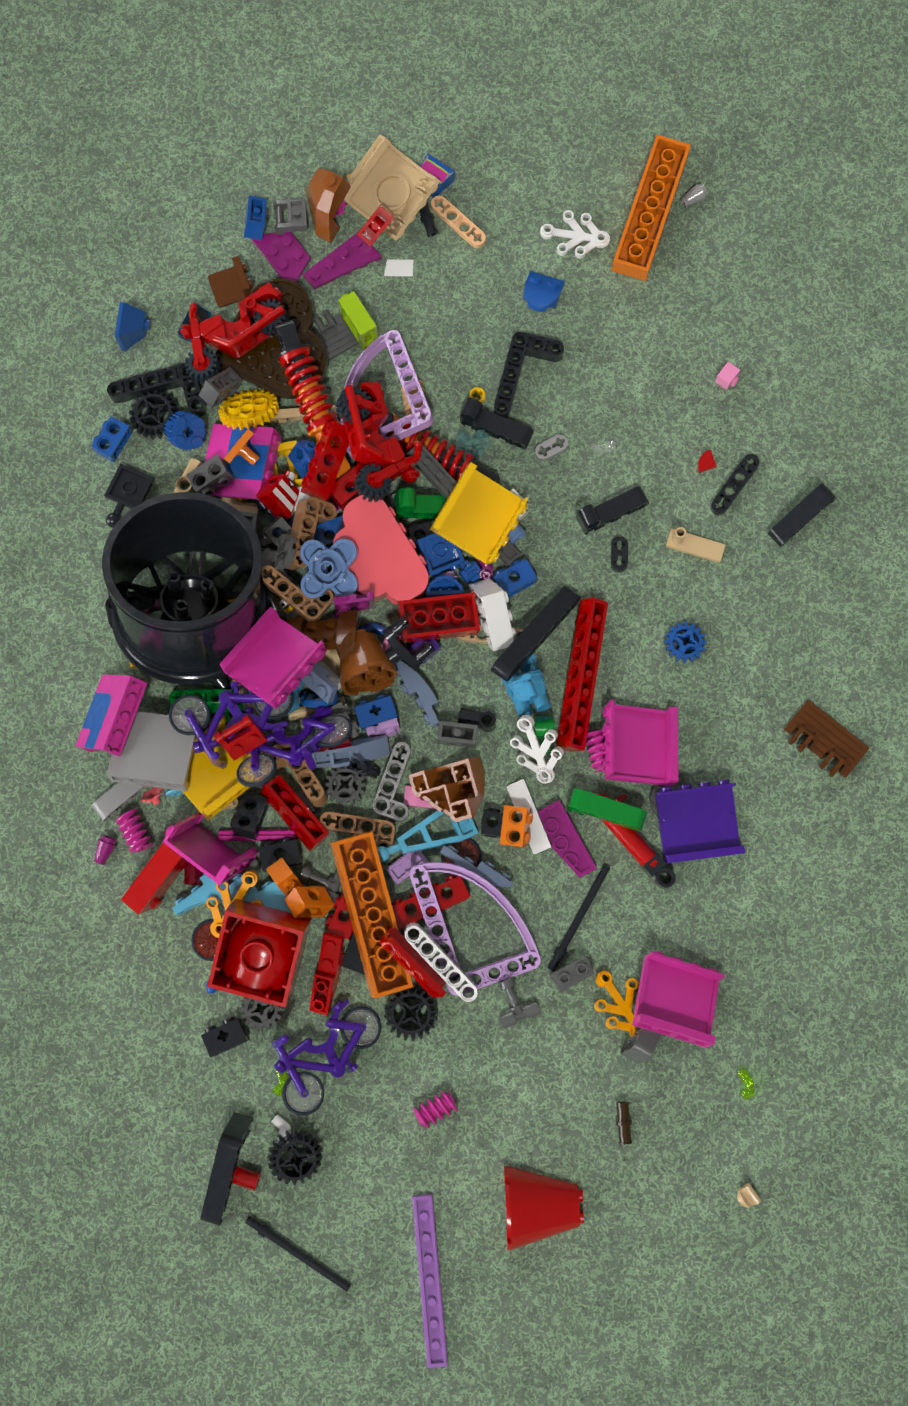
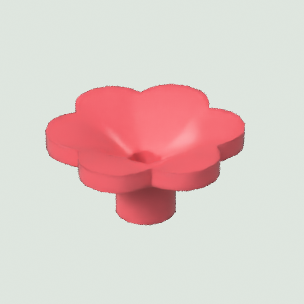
(152, 795)

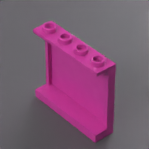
(640, 744)
(677, 999)

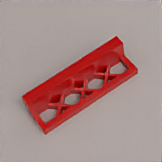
(413, 962)

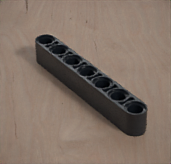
(535, 633)

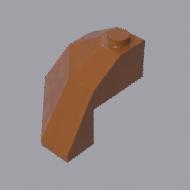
(324, 198)
(452, 787)

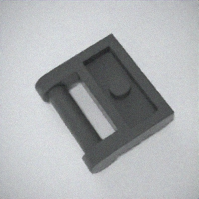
(296, 215)

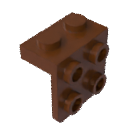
(230, 284)

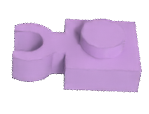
(387, 728)

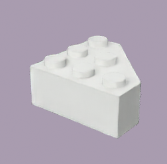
(494, 615)

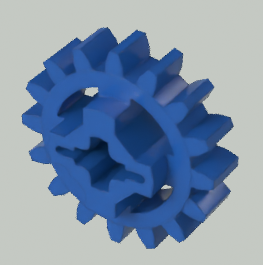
(675, 637)

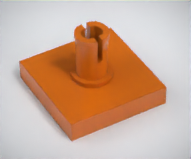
(241, 449)

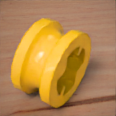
(478, 390)

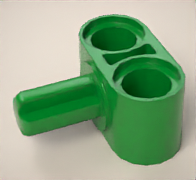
(542, 725)

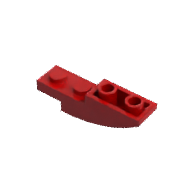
(328, 973)

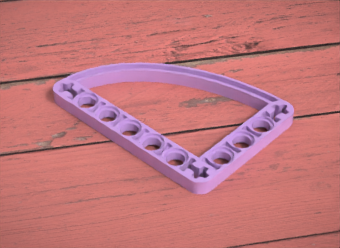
(415, 418)
(482, 971)

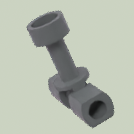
(331, 885)
(517, 1010)

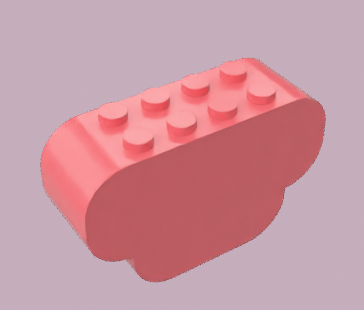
(385, 558)

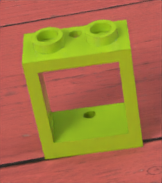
(358, 319)

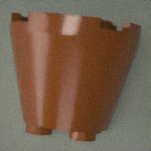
(367, 667)

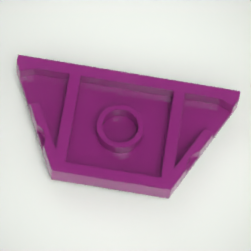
(283, 254)
(354, 601)

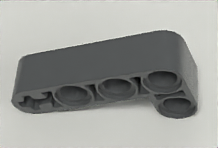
(640, 1045)

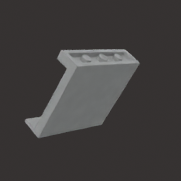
(153, 754)

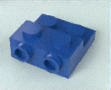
(439, 554)

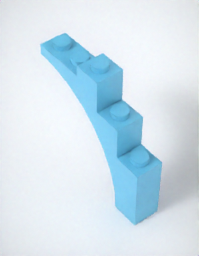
(269, 895)

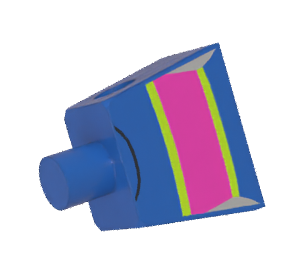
(440, 171)

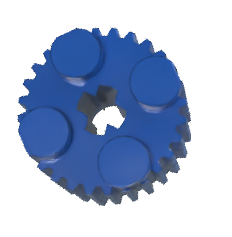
(192, 437)

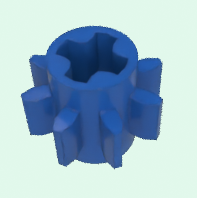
(469, 571)

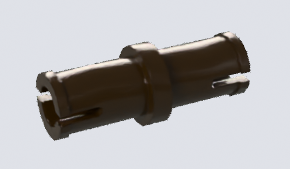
(624, 1123)

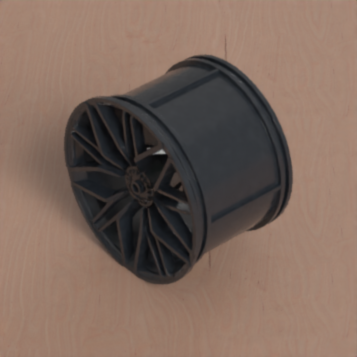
(196, 618)

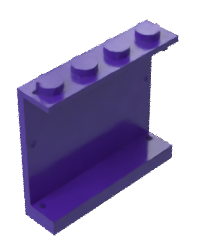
(698, 822)

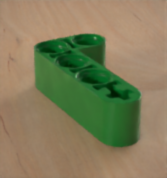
(417, 506)
(211, 697)
(607, 809)

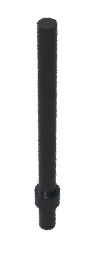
(560, 951)
(264, 1231)

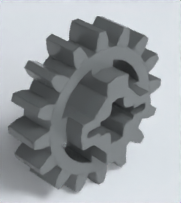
(338, 792)
(266, 1021)

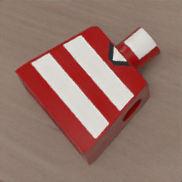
(279, 494)

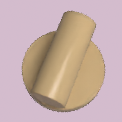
(747, 1196)

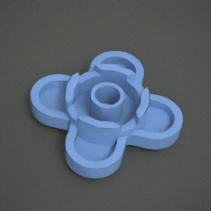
(319, 558)

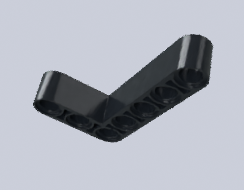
(515, 368)
(160, 376)
(225, 1167)

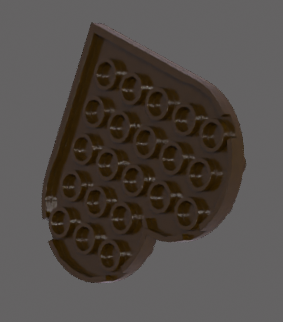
(261, 363)

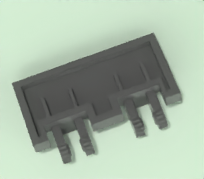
(335, 337)

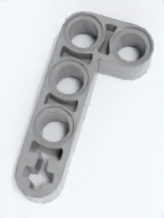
(395, 780)
(115, 798)

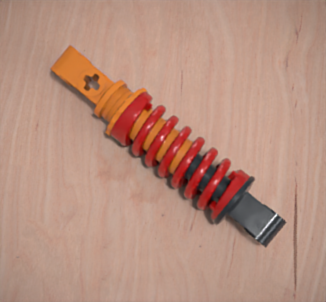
(305, 385)
(452, 463)

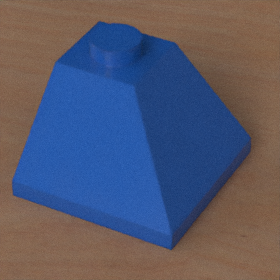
(130, 325)

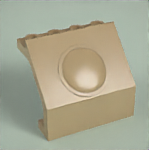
(391, 180)

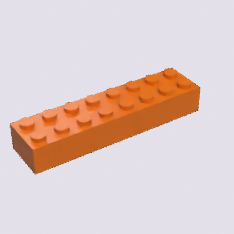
(651, 208)
(369, 912)

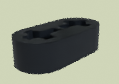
(614, 554)

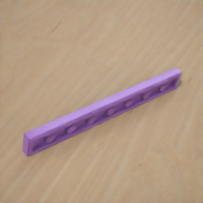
(430, 1281)

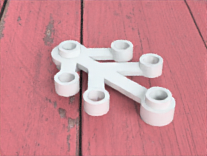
(577, 235)
(536, 751)

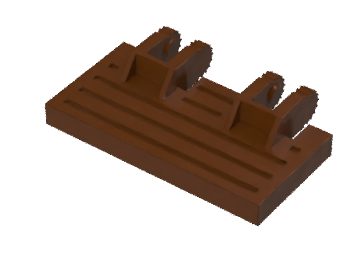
(827, 738)

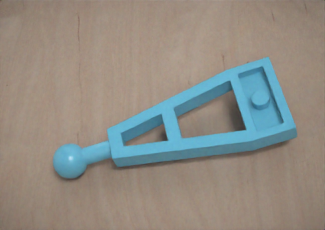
(464, 830)

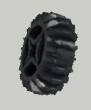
(147, 418)
(399, 1000)
(286, 1159)

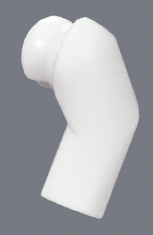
(282, 1125)

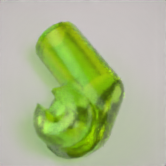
(282, 1079)
(748, 1084)

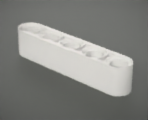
(445, 970)

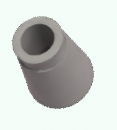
(694, 195)

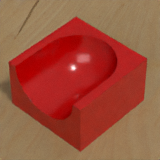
(259, 952)

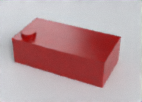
(439, 617)
(154, 880)

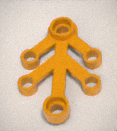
(218, 919)
(623, 1007)

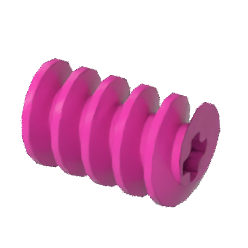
(596, 743)
(132, 831)
(436, 1108)

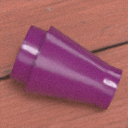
(104, 849)

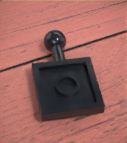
(128, 490)

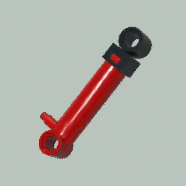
(640, 850)

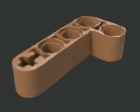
(310, 517)
(294, 591)
(301, 775)
(381, 839)

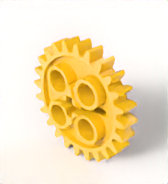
(248, 409)

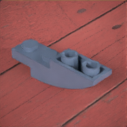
(320, 683)
(415, 685)
(361, 749)
(485, 869)

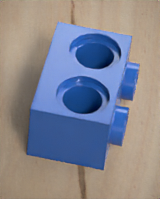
(116, 441)
(301, 456)

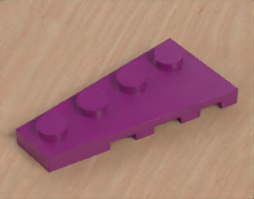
(342, 261)
(565, 839)

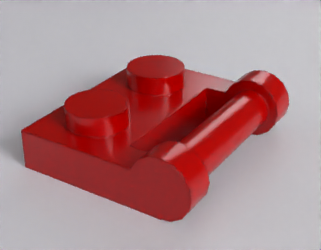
(244, 741)

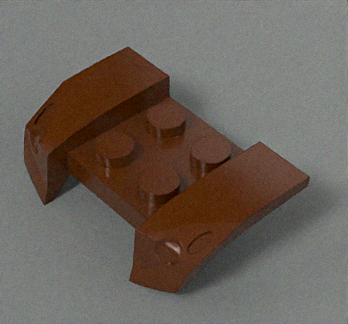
(334, 633)

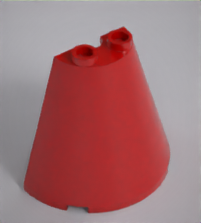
(539, 1207)

